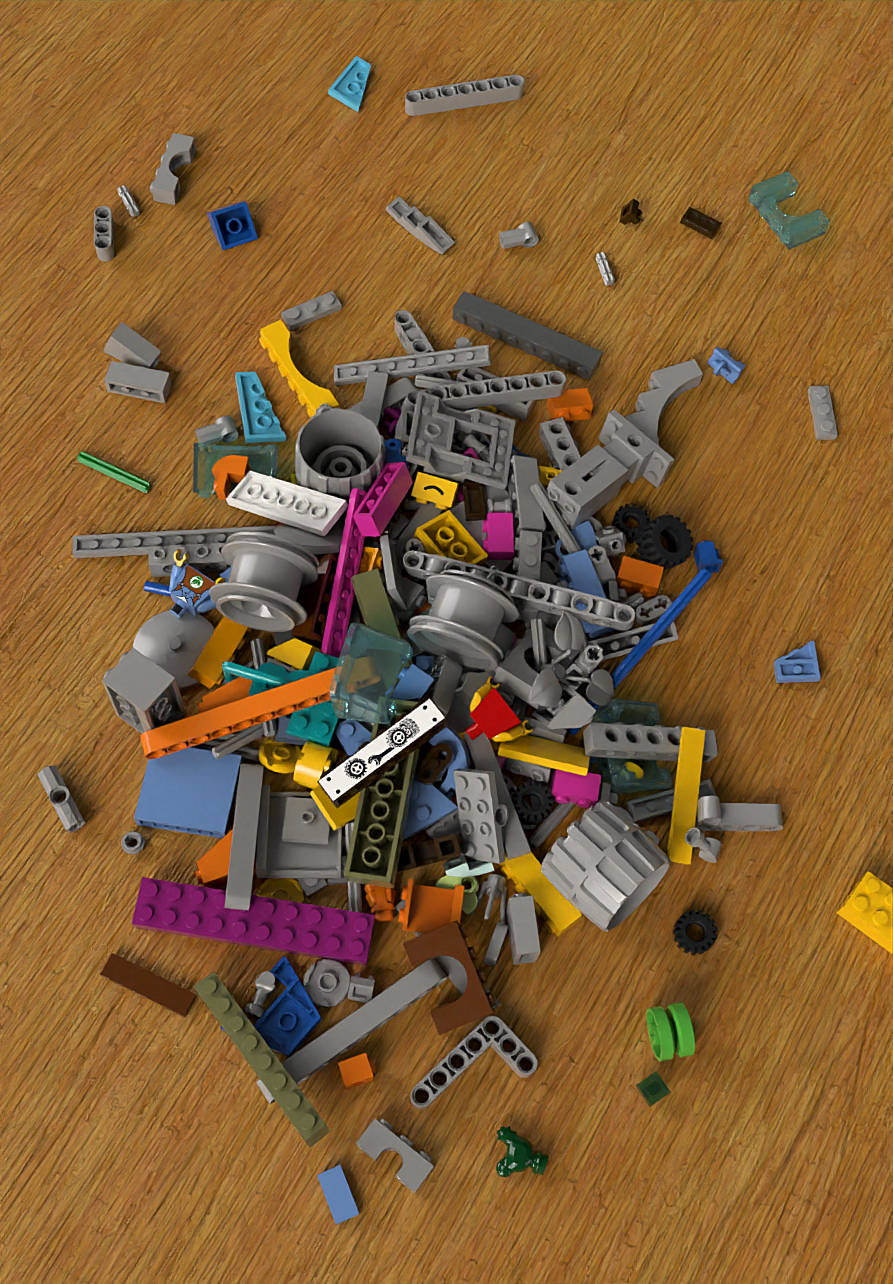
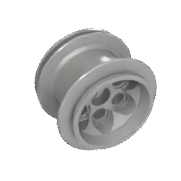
(264, 581)
(464, 619)

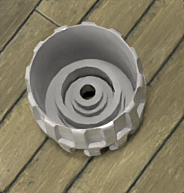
(339, 453)
(605, 865)

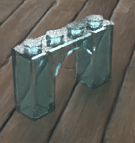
(790, 229)

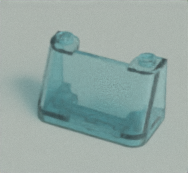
(262, 461)
(368, 674)
(613, 769)

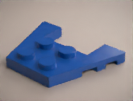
(290, 1016)

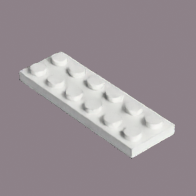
(287, 503)

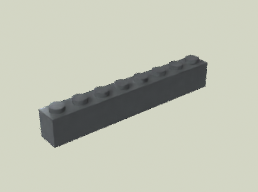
(527, 335)

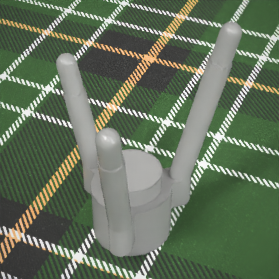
(494, 888)

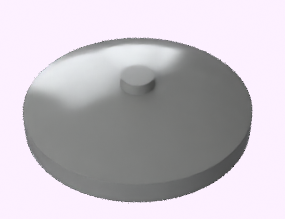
(313, 542)
(174, 643)

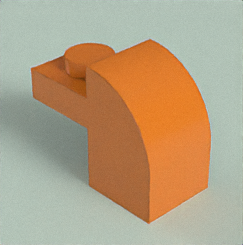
(227, 471)

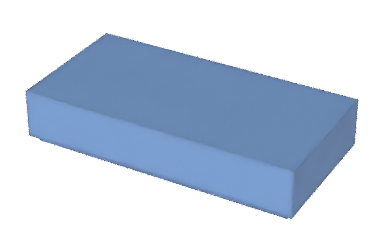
(338, 1194)

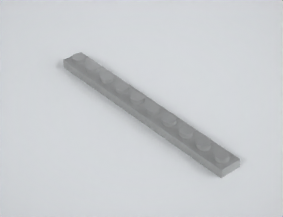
(139, 543)

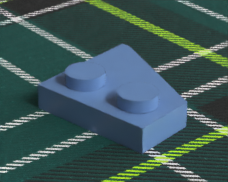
(798, 666)

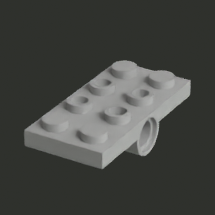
(480, 815)

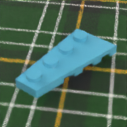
(256, 411)

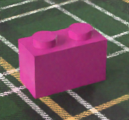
(499, 536)
(575, 788)

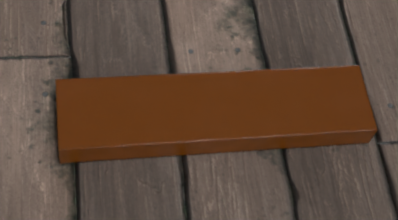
(148, 985)

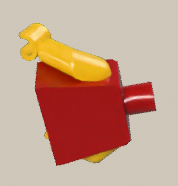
(494, 716)

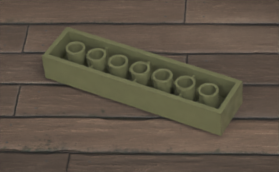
(382, 818)

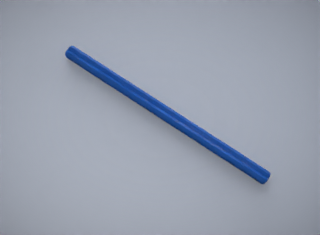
(655, 632)

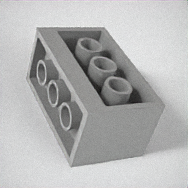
(143, 692)

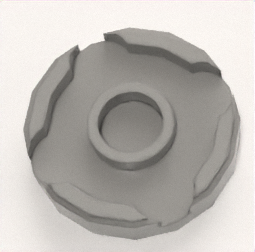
(327, 983)

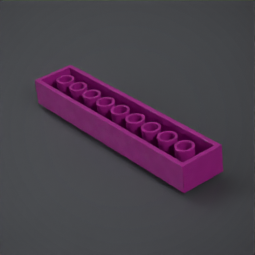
(267, 924)

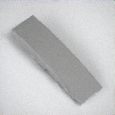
(419, 226)

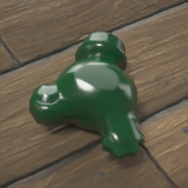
(519, 1155)

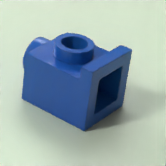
(707, 557)

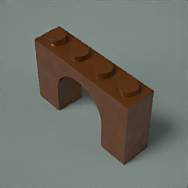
(475, 1001)

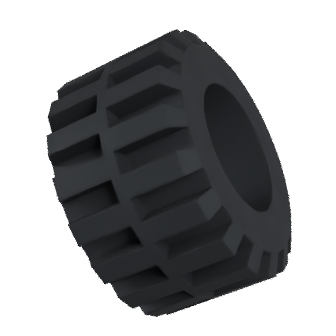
(676, 535)

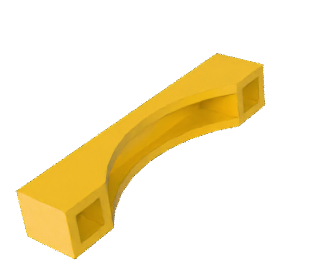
(278, 343)

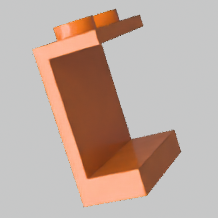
(429, 907)

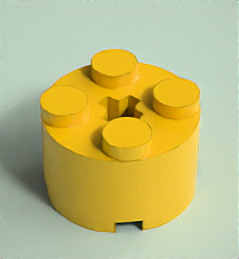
(314, 763)

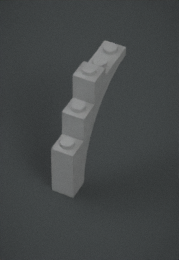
(664, 388)

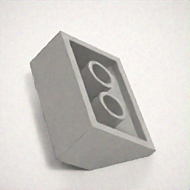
(570, 711)

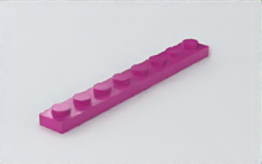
(342, 590)

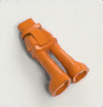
(381, 901)

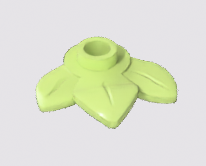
(469, 897)

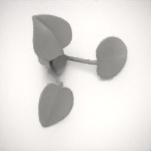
(547, 690)

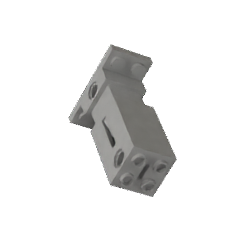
(602, 471)

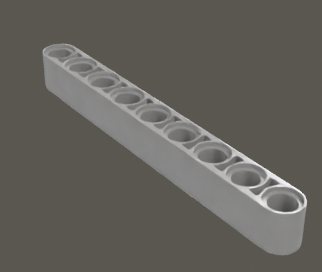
(361, 1023)

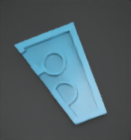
(351, 83)

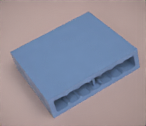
(189, 792)

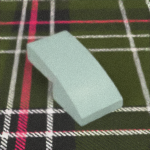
(460, 868)

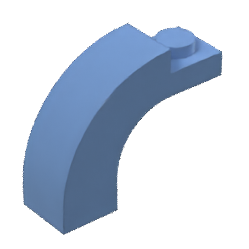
(461, 757)

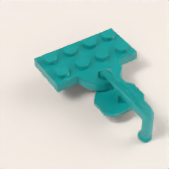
(312, 723)

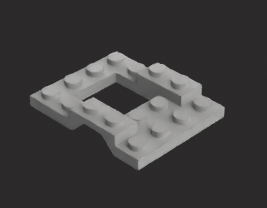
(433, 435)

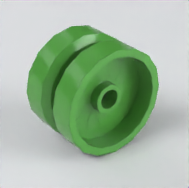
(670, 1031)

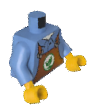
(190, 588)

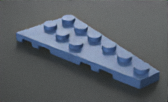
(426, 802)

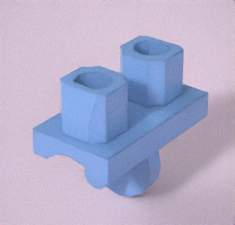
(725, 365)

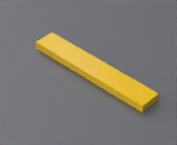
(686, 794)

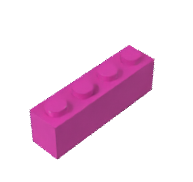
(383, 499)

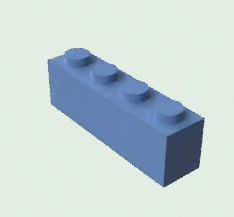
(582, 577)

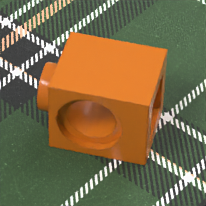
(357, 1070)

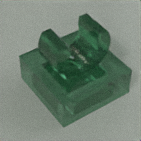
(653, 1088)

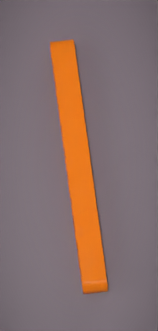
(237, 715)

